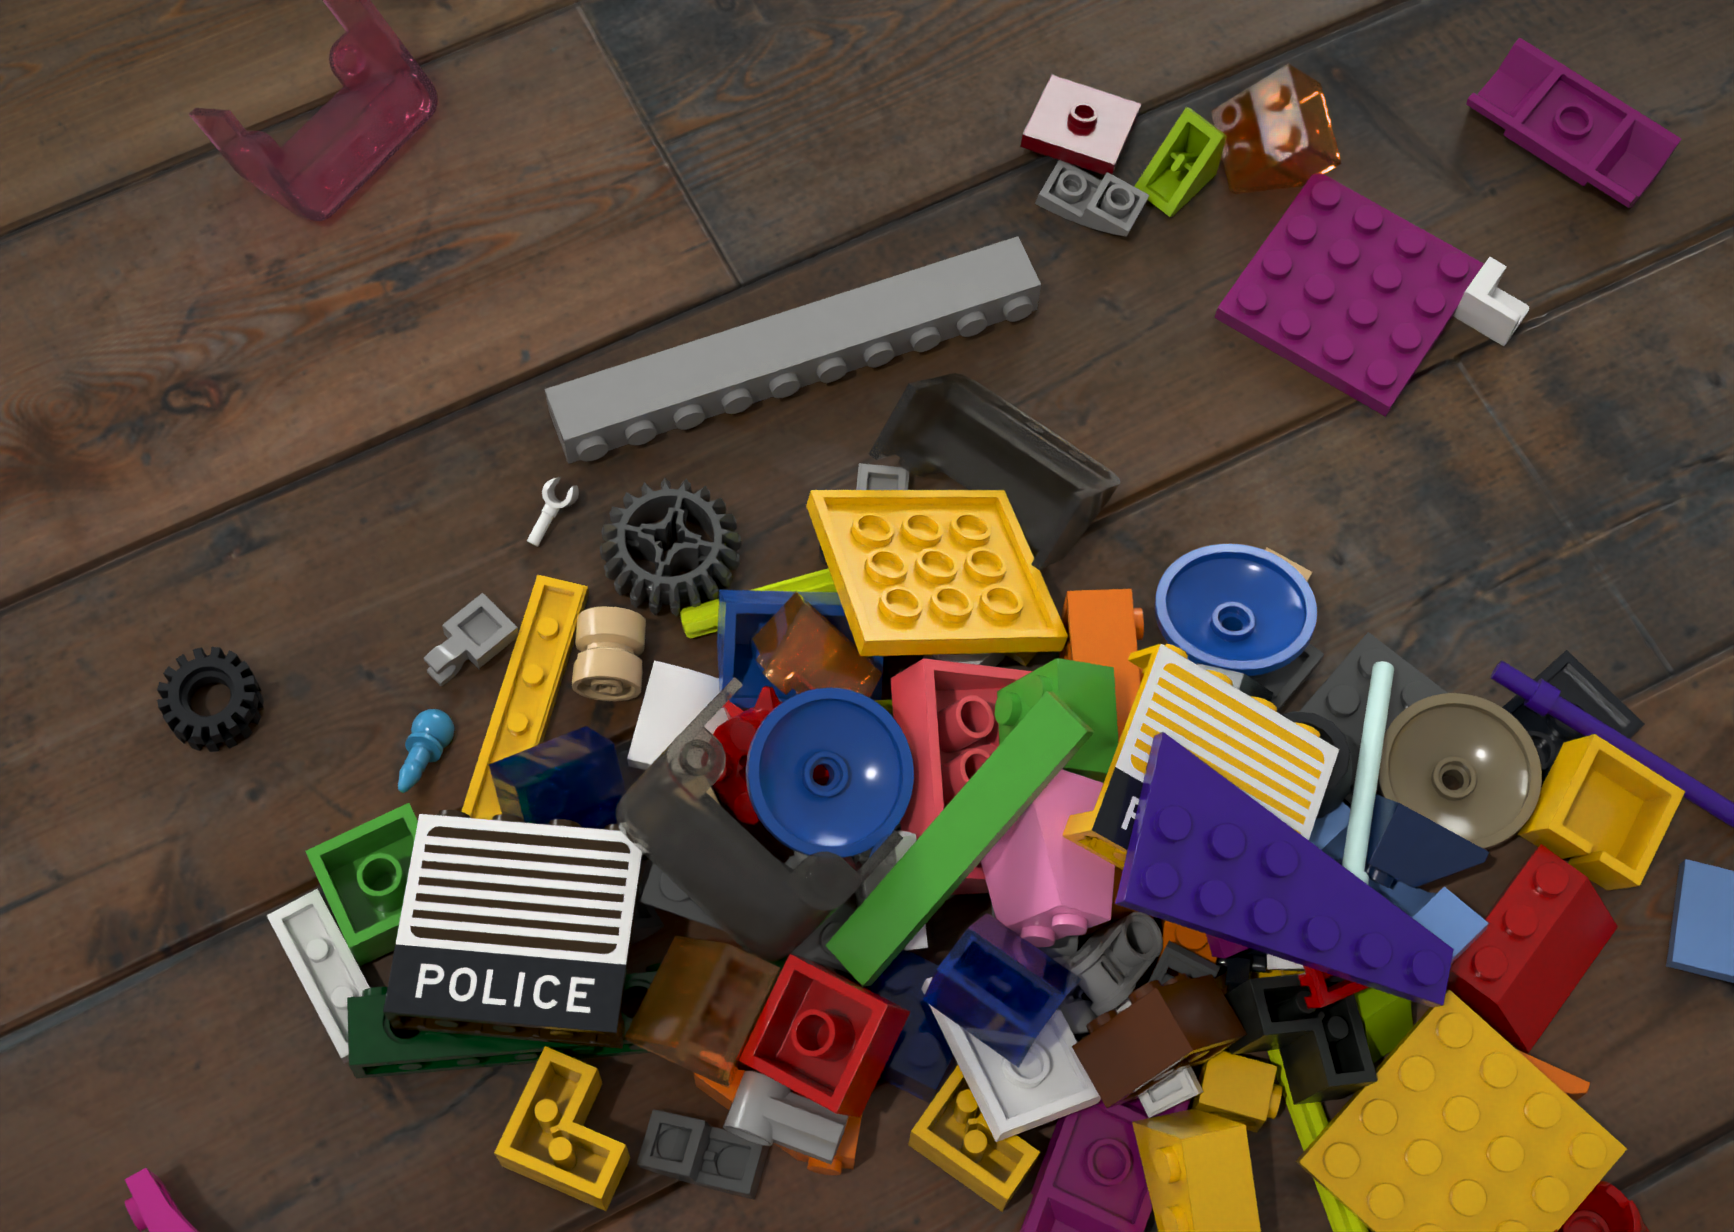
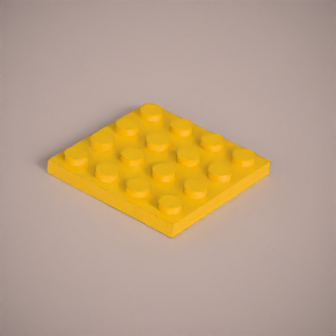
(934, 572)
(1460, 1137)

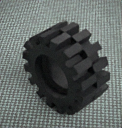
(202, 671)

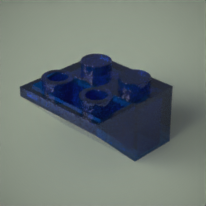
(562, 779)
(1000, 988)

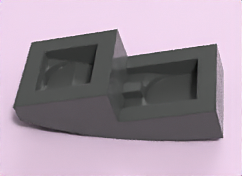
(702, 1154)

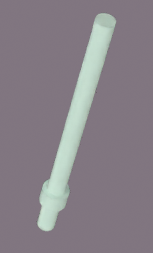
(1368, 770)

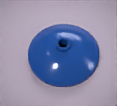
(1238, 591)
(866, 767)

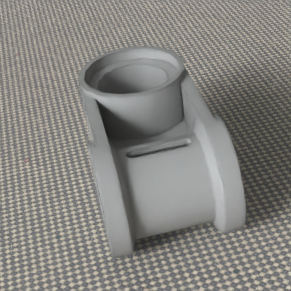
(1116, 959)

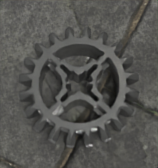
(633, 532)

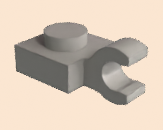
(472, 634)

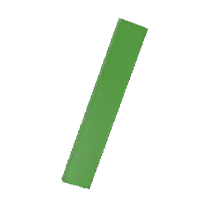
(959, 838)

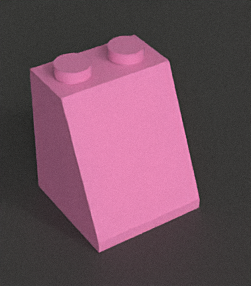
(1039, 878)

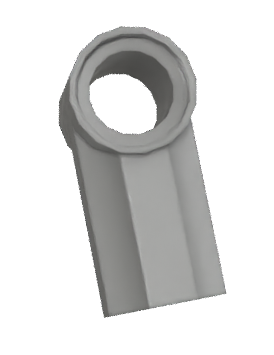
(771, 1114)

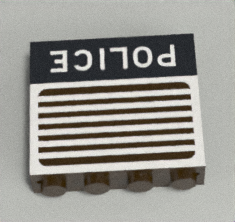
(515, 930)

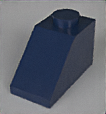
(1414, 848)

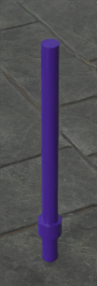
(1545, 699)

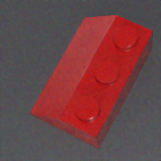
(1534, 949)

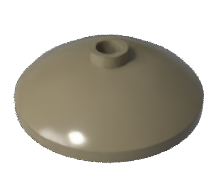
(1477, 746)

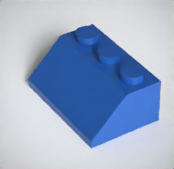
(743, 616)

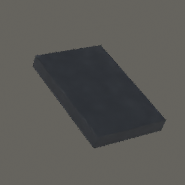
(1582, 690)

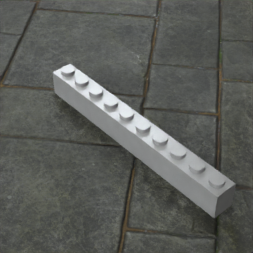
(792, 350)

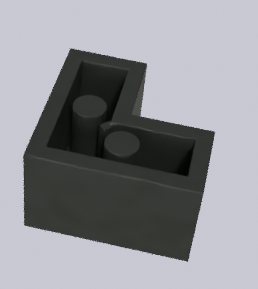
(1319, 1047)

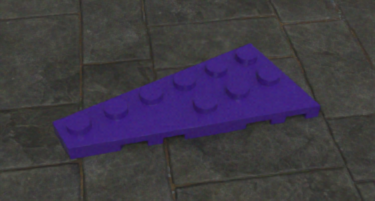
(1242, 874)

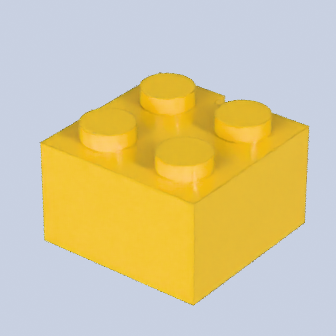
(1602, 812)

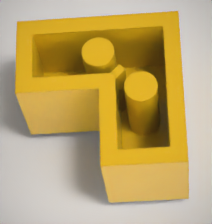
(549, 1138)
(960, 1143)

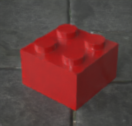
(824, 1036)

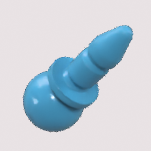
(429, 735)

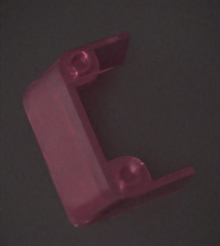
(351, 136)

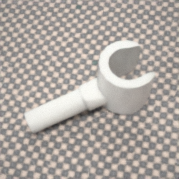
(550, 509)

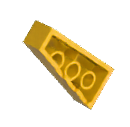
(1198, 1172)

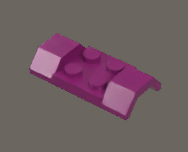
(1574, 124)
(1093, 1173)

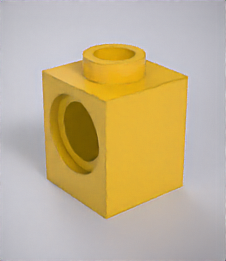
(1238, 1090)

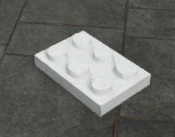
(1021, 1098)

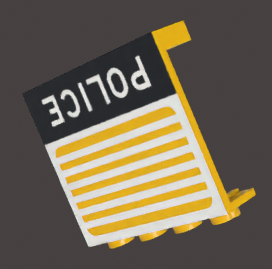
(1233, 733)

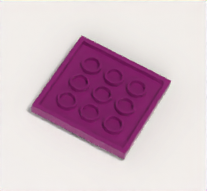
(1349, 292)

